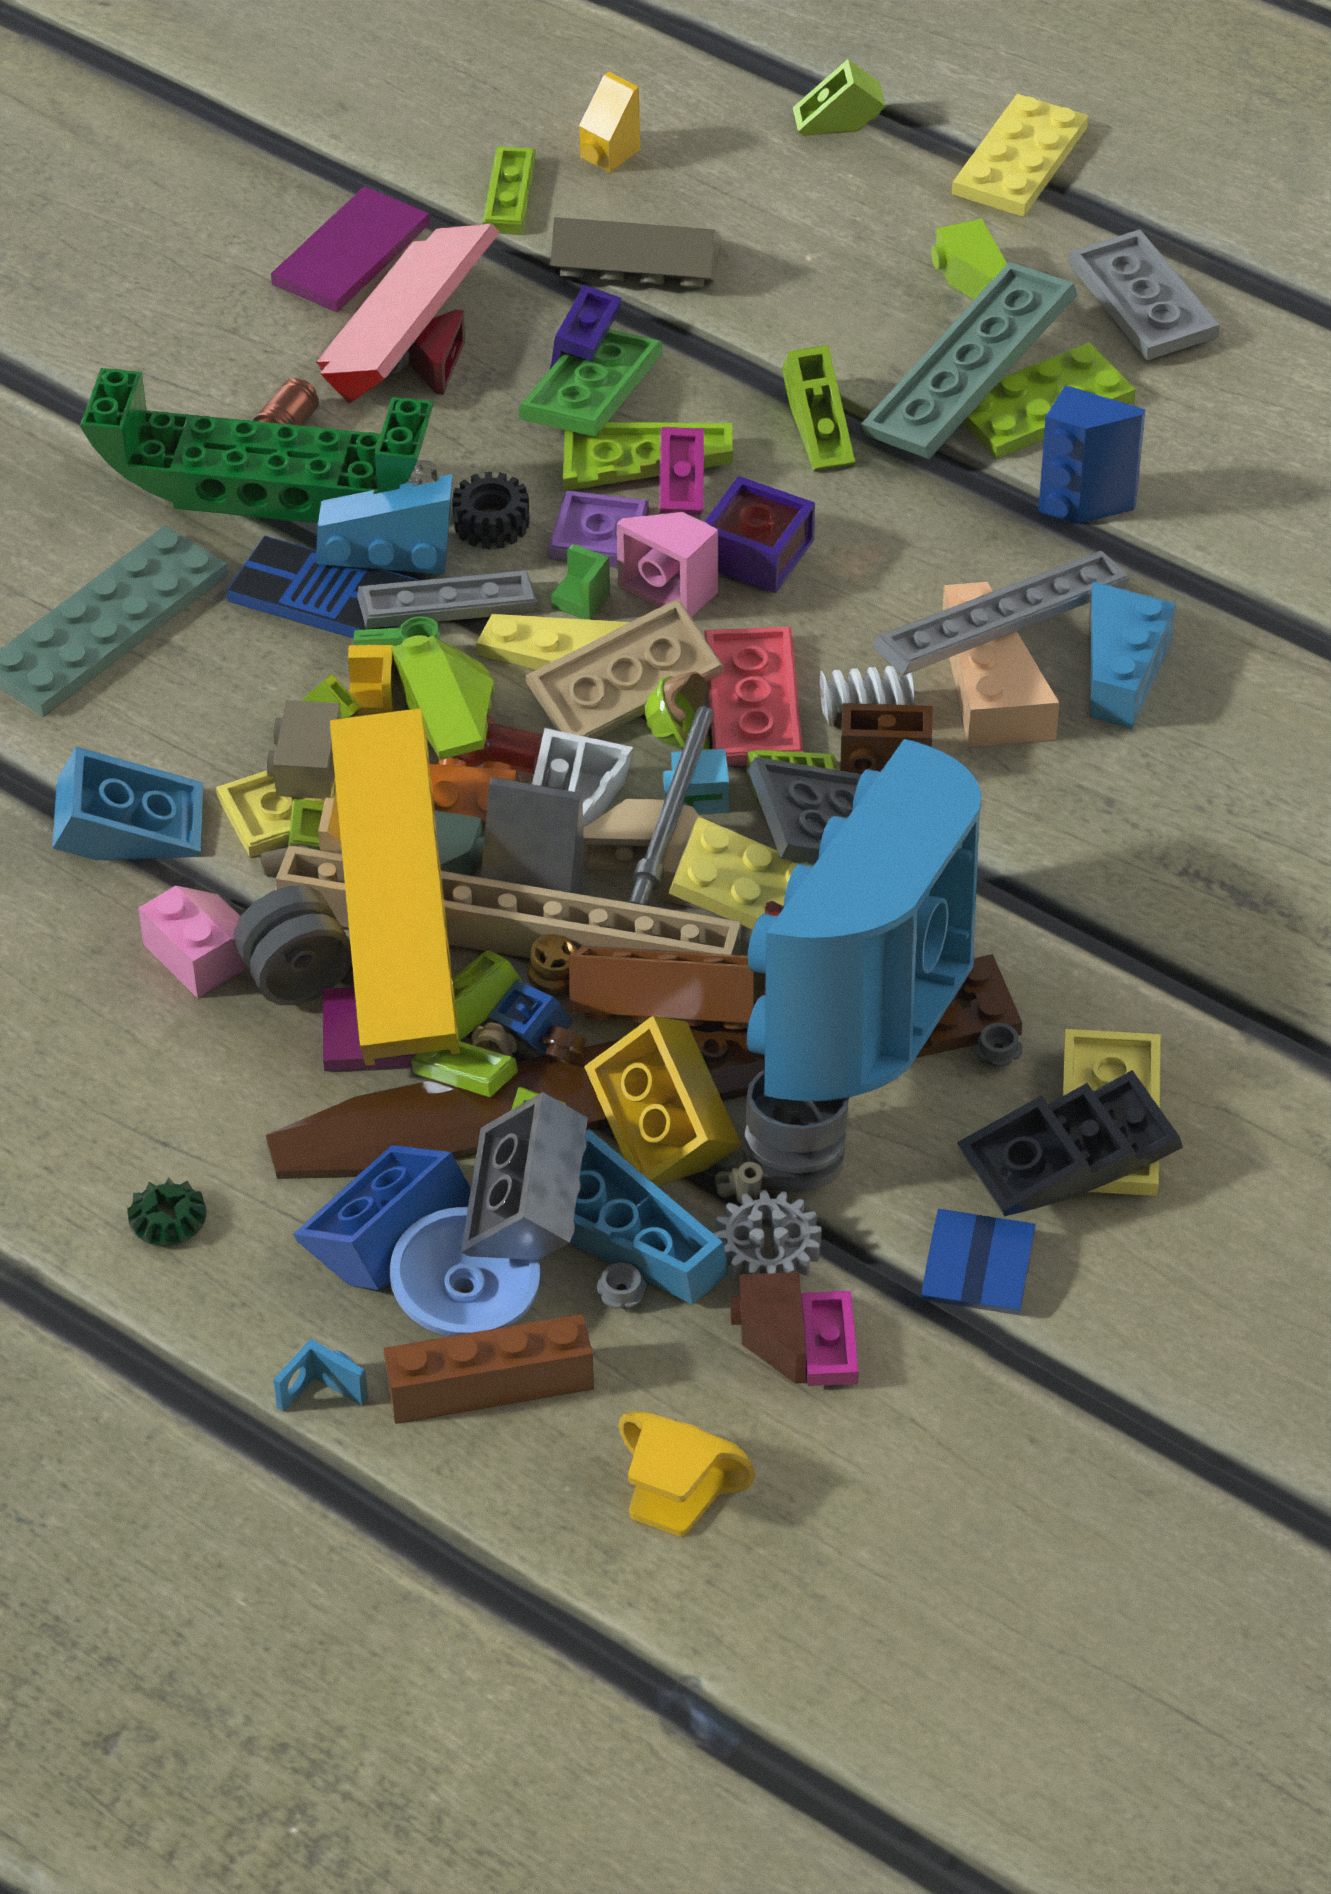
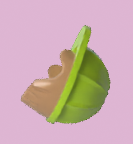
(674, 706)

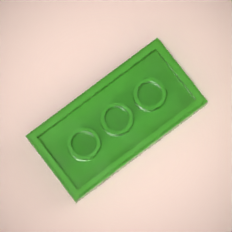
(587, 393)

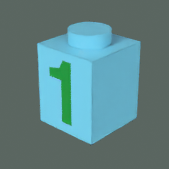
(709, 785)

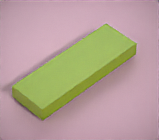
(510, 189)

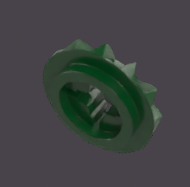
(156, 1226)

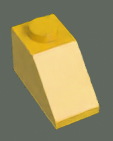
(611, 124)

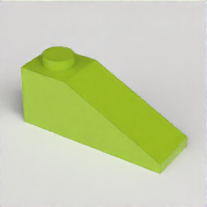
(967, 256)
(817, 407)

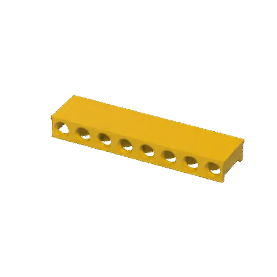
(393, 885)

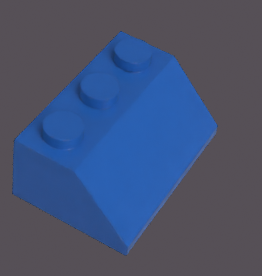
(1090, 457)
(368, 1216)

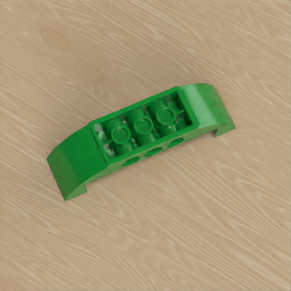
(247, 463)

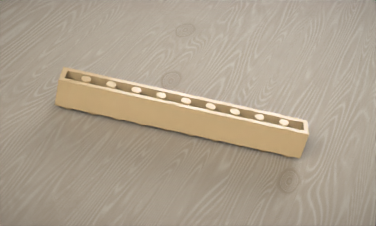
(513, 916)

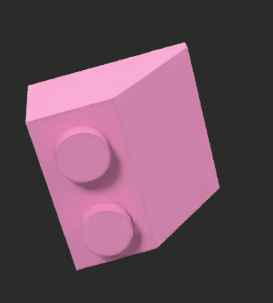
(668, 559)
(192, 937)

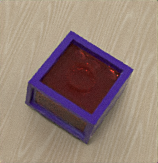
(761, 533)

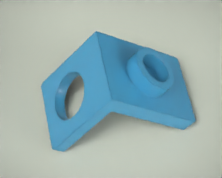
(327, 1366)

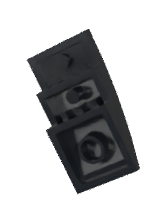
(1069, 1145)

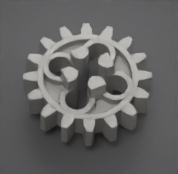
(787, 1222)

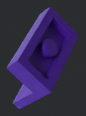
(586, 324)

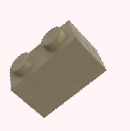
(303, 750)

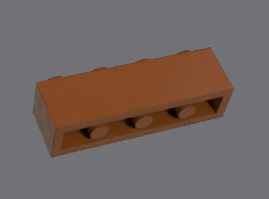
(663, 985)
(489, 1368)

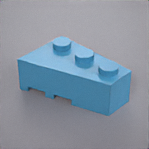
(388, 529)
(1125, 650)

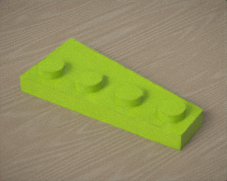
(633, 452)

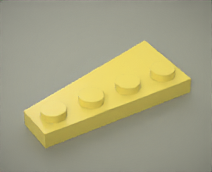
(538, 640)

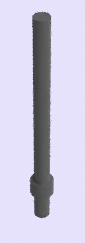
(650, 869)

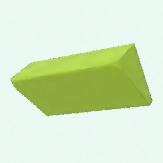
(480, 989)

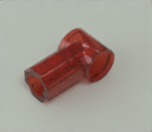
(506, 745)

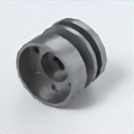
(794, 1140)

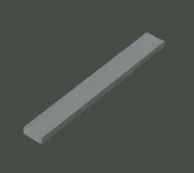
(997, 613)

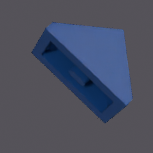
(529, 1015)

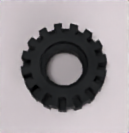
(491, 526)

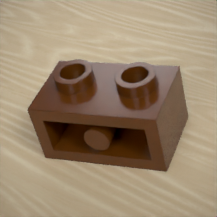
(876, 731)

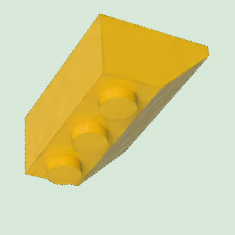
(662, 1101)

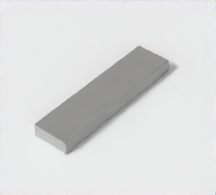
(447, 598)

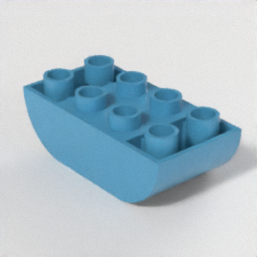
(870, 933)

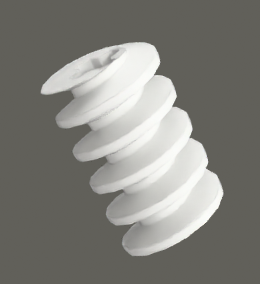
(872, 690)

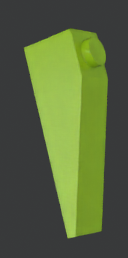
(448, 689)

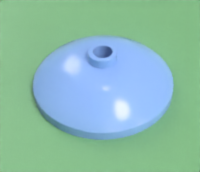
(430, 1269)

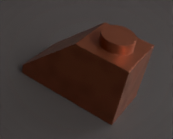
(772, 1321)

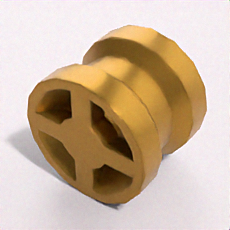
(549, 952)

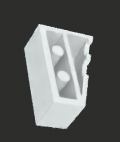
(583, 766)

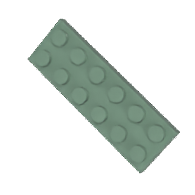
(969, 359)
(106, 619)

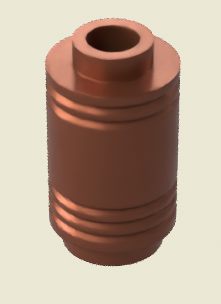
(290, 404)

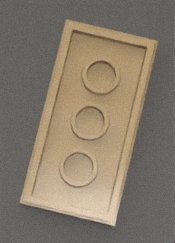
(615, 674)

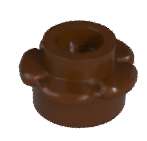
(564, 1044)

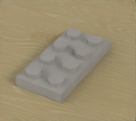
(1144, 294)

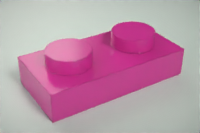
(681, 470)
(829, 1338)

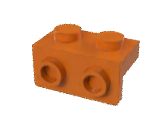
(465, 788)

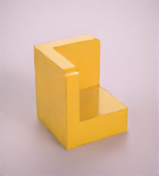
(372, 677)

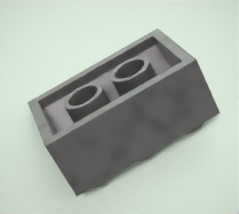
(526, 1181)

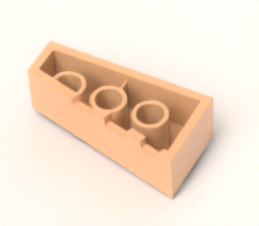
(1000, 686)

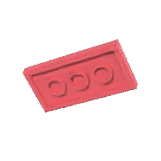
(756, 693)

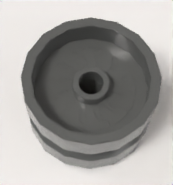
(293, 945)

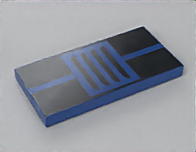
(289, 584)

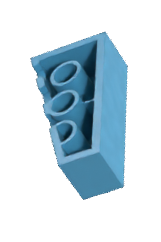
(634, 1222)

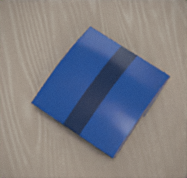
(978, 1261)

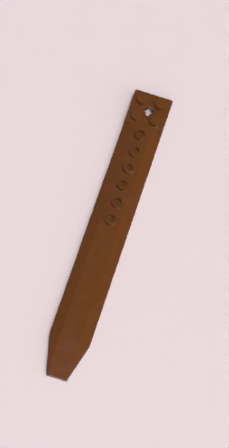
(449, 1118)

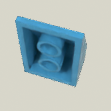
(125, 810)

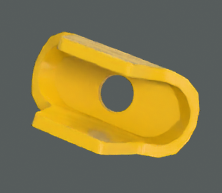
(678, 1470)

